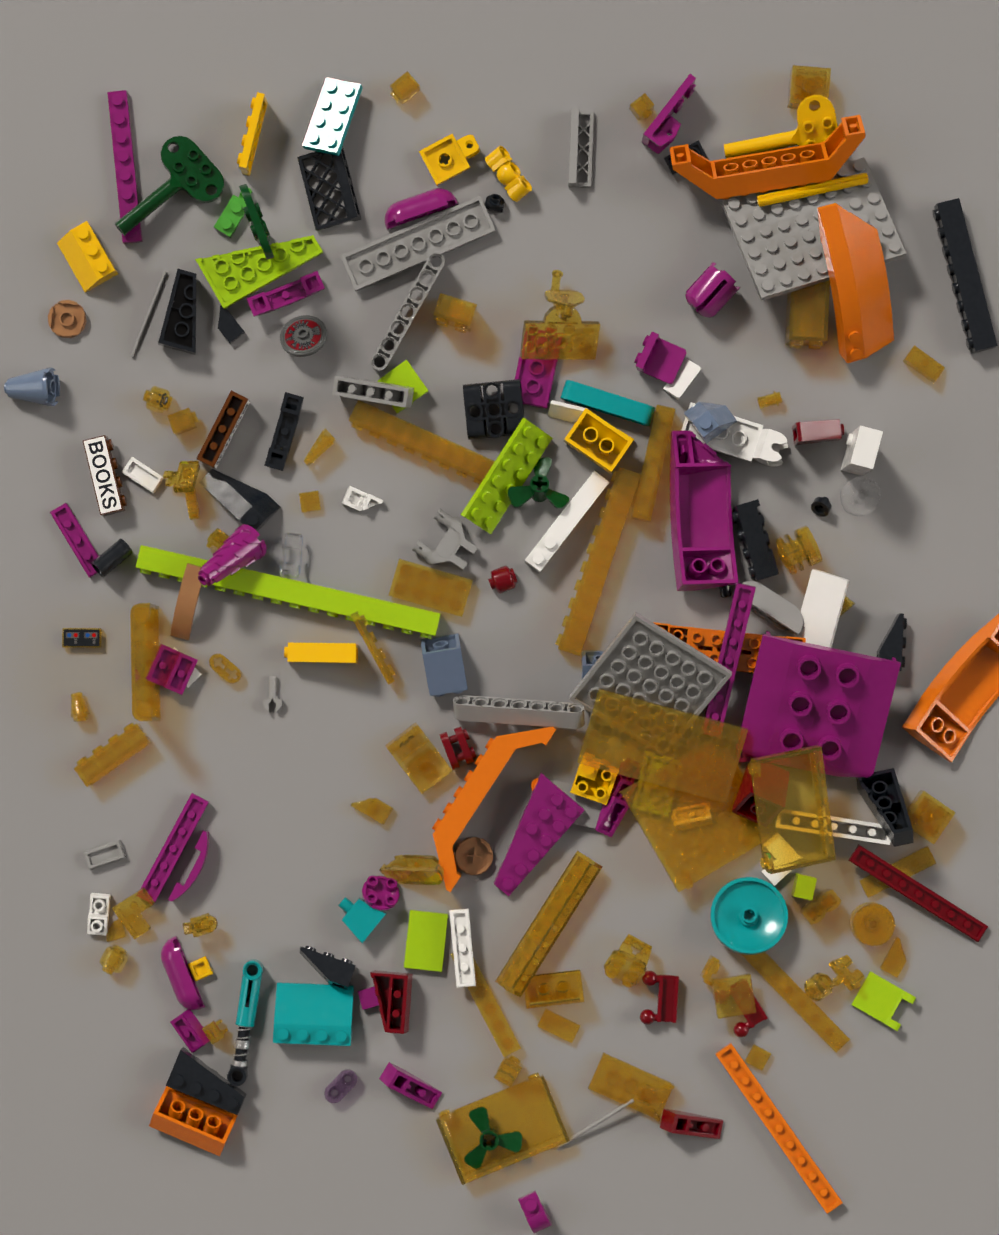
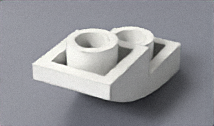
(98, 914)

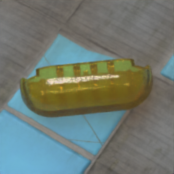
(414, 870)

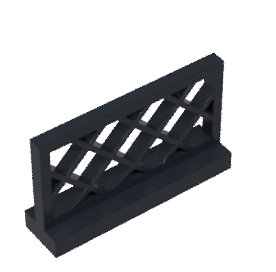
(345, 184)

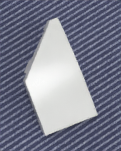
(359, 500)

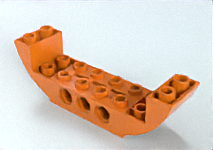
(710, 641)

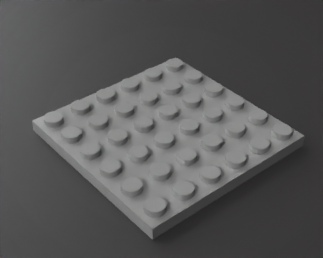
(653, 668)

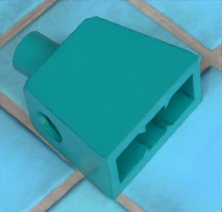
(360, 917)

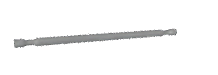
(148, 314)
(596, 1123)

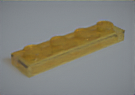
(378, 654)

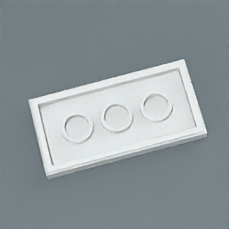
(822, 607)

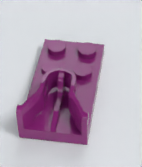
(656, 135)

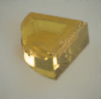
(116, 931)

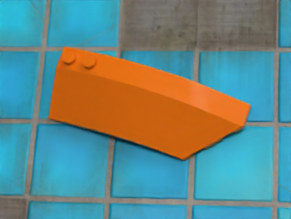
(856, 282)

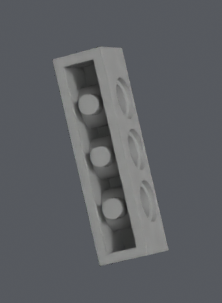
(373, 391)

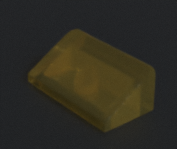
(923, 364)

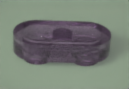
(341, 1086)

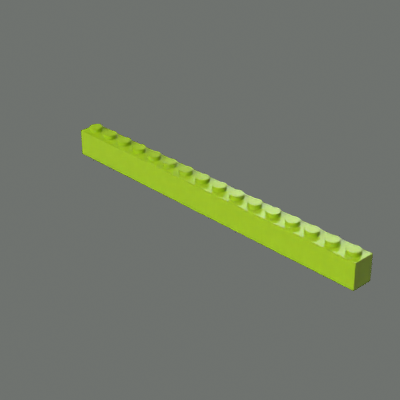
(297, 593)

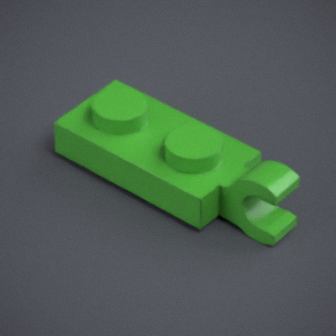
(231, 215)

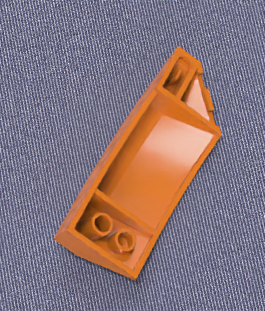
(958, 695)

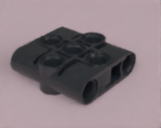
(473, 397)

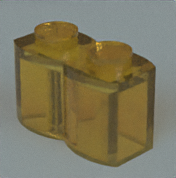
(816, 910)

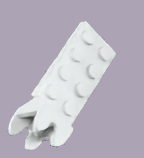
(746, 441)

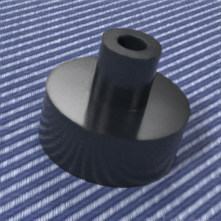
(821, 506)

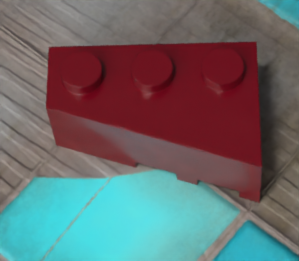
(394, 999)

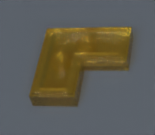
(130, 912)

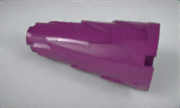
(238, 551)

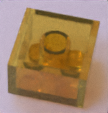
(806, 82)
(455, 313)
(928, 816)

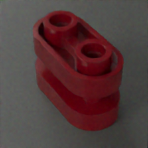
(461, 737)

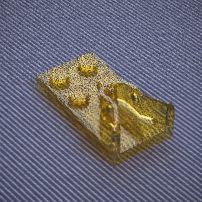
(626, 1082)

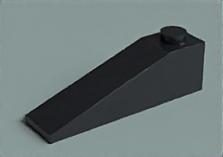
(243, 501)

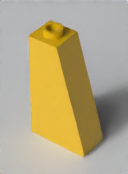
(322, 652)

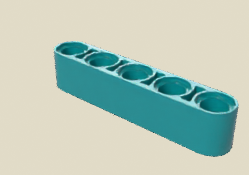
(607, 403)

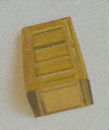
(323, 442)

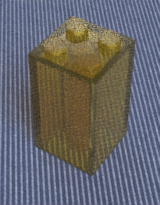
(808, 316)

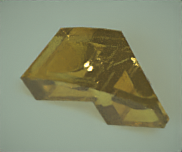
(374, 808)

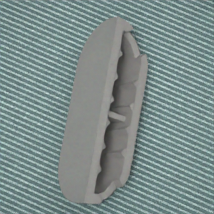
(775, 609)

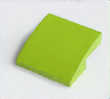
(405, 376)

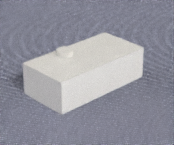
(861, 450)

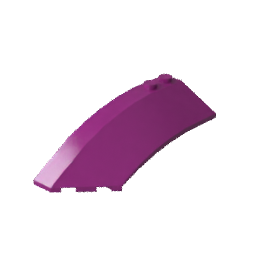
(700, 515)

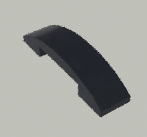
(284, 431)

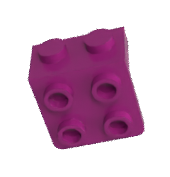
(660, 358)

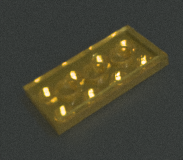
(430, 587)

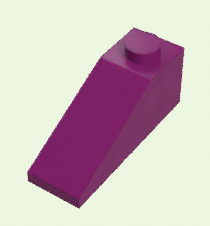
(410, 1085)

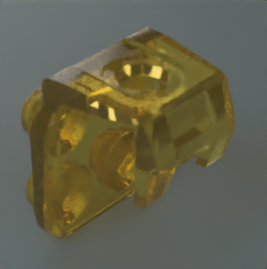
(625, 964)

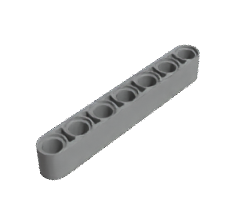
(415, 305)
(519, 711)

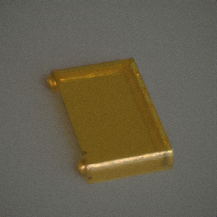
(143, 651)
(792, 809)
(520, 1108)

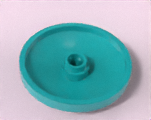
(749, 916)

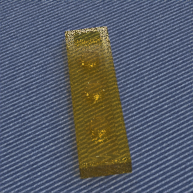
(909, 865)

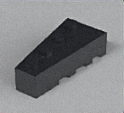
(180, 318)
(755, 540)
(887, 804)
(202, 1082)

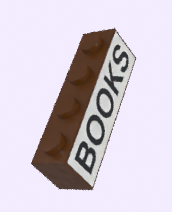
(223, 429)
(104, 475)

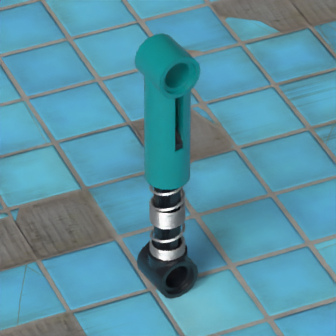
(245, 1020)

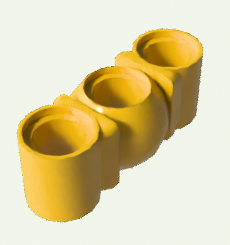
(508, 173)

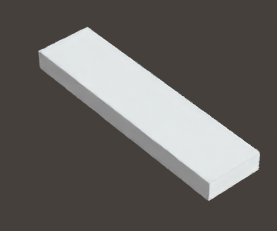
(462, 948)

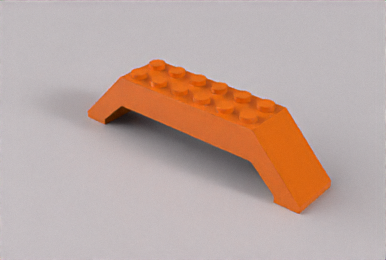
(772, 168)
(473, 792)

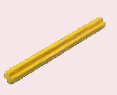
(812, 189)

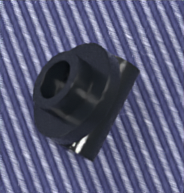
(495, 203)

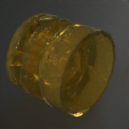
(798, 550)

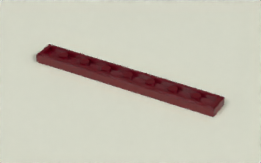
(918, 893)

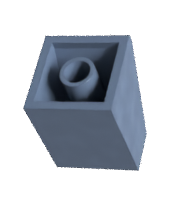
(444, 665)

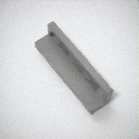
(575, 113)

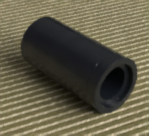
(111, 557)

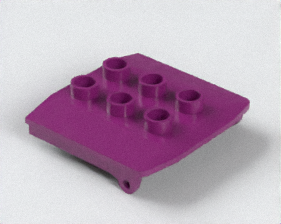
(819, 698)

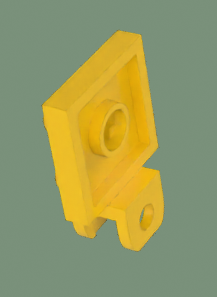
(455, 150)

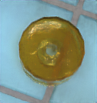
(861, 919)

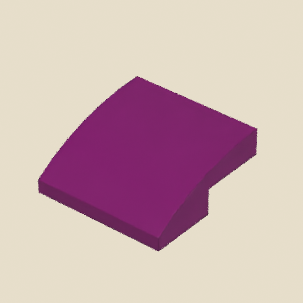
(171, 669)

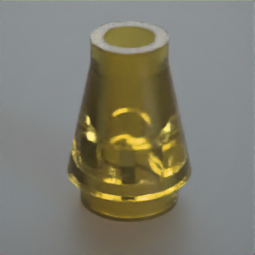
(79, 709)

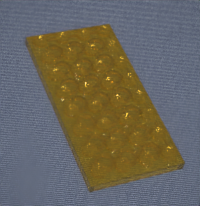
(662, 745)

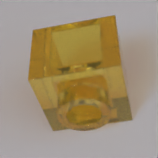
(642, 107)

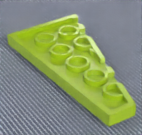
(248, 270)

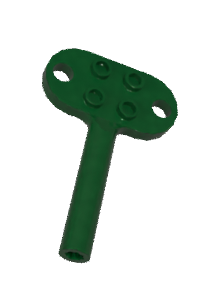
(188, 171)
(258, 225)

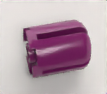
(711, 291)

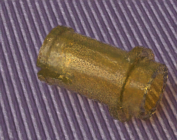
(769, 400)

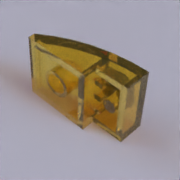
(418, 758)

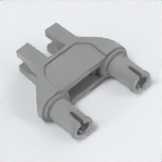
(449, 545)

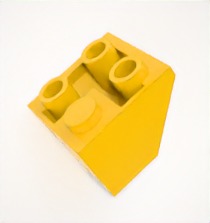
(593, 783)

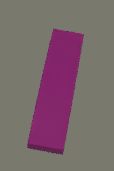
(614, 811)

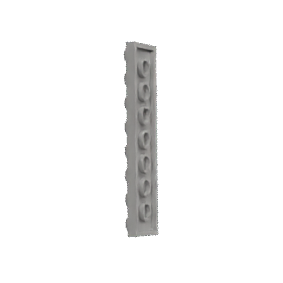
(417, 242)

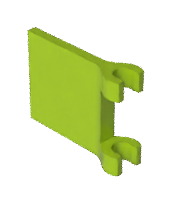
(881, 999)

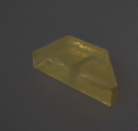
(894, 959)

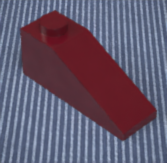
(691, 1124)

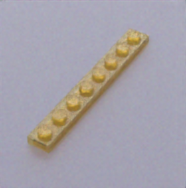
(798, 1000)

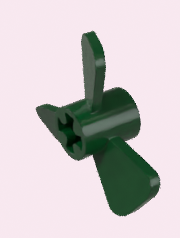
(521, 494)
(510, 1141)

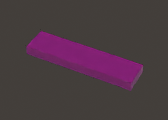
(75, 537)

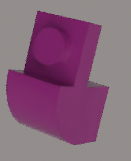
(534, 1212)

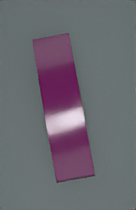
(285, 295)
(203, 846)

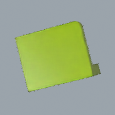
(804, 886)

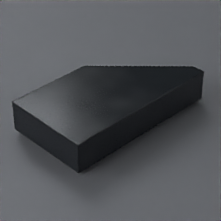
(228, 325)

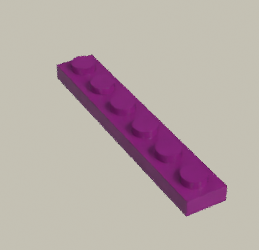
(174, 845)

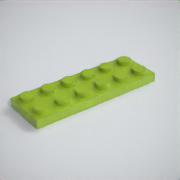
(508, 471)

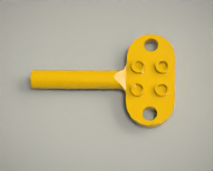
(812, 128)

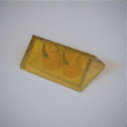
(554, 989)

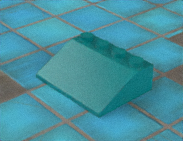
(313, 1014)

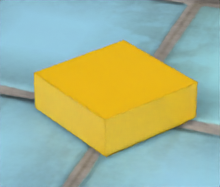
(200, 968)

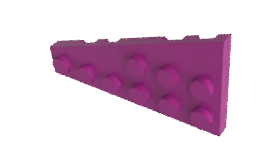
(540, 827)

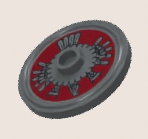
(303, 336)

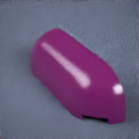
(419, 206)
(180, 975)

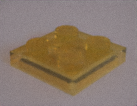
(733, 996)

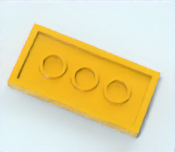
(251, 140)

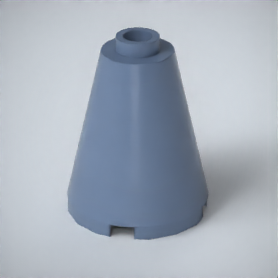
(35, 387)

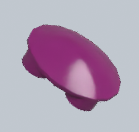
(380, 892)

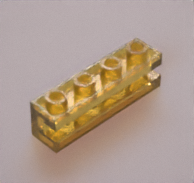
(112, 755)

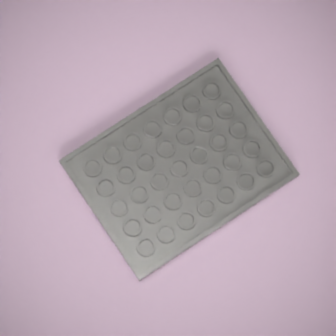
(784, 240)

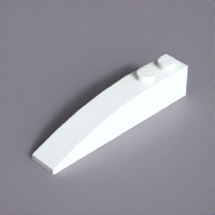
(566, 521)

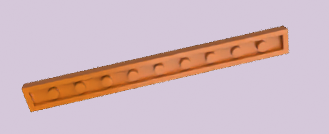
(778, 1128)

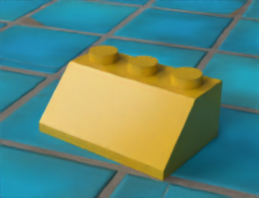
(86, 257)
(598, 440)

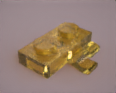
(185, 478)

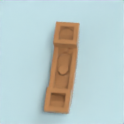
(186, 603)

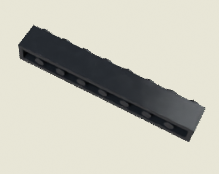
(965, 276)

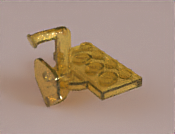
(564, 335)

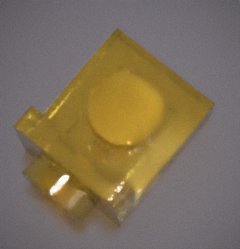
(710, 968)

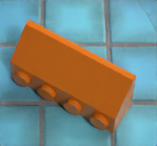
(193, 1121)

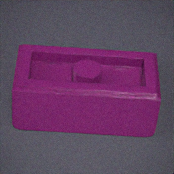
(190, 1030)

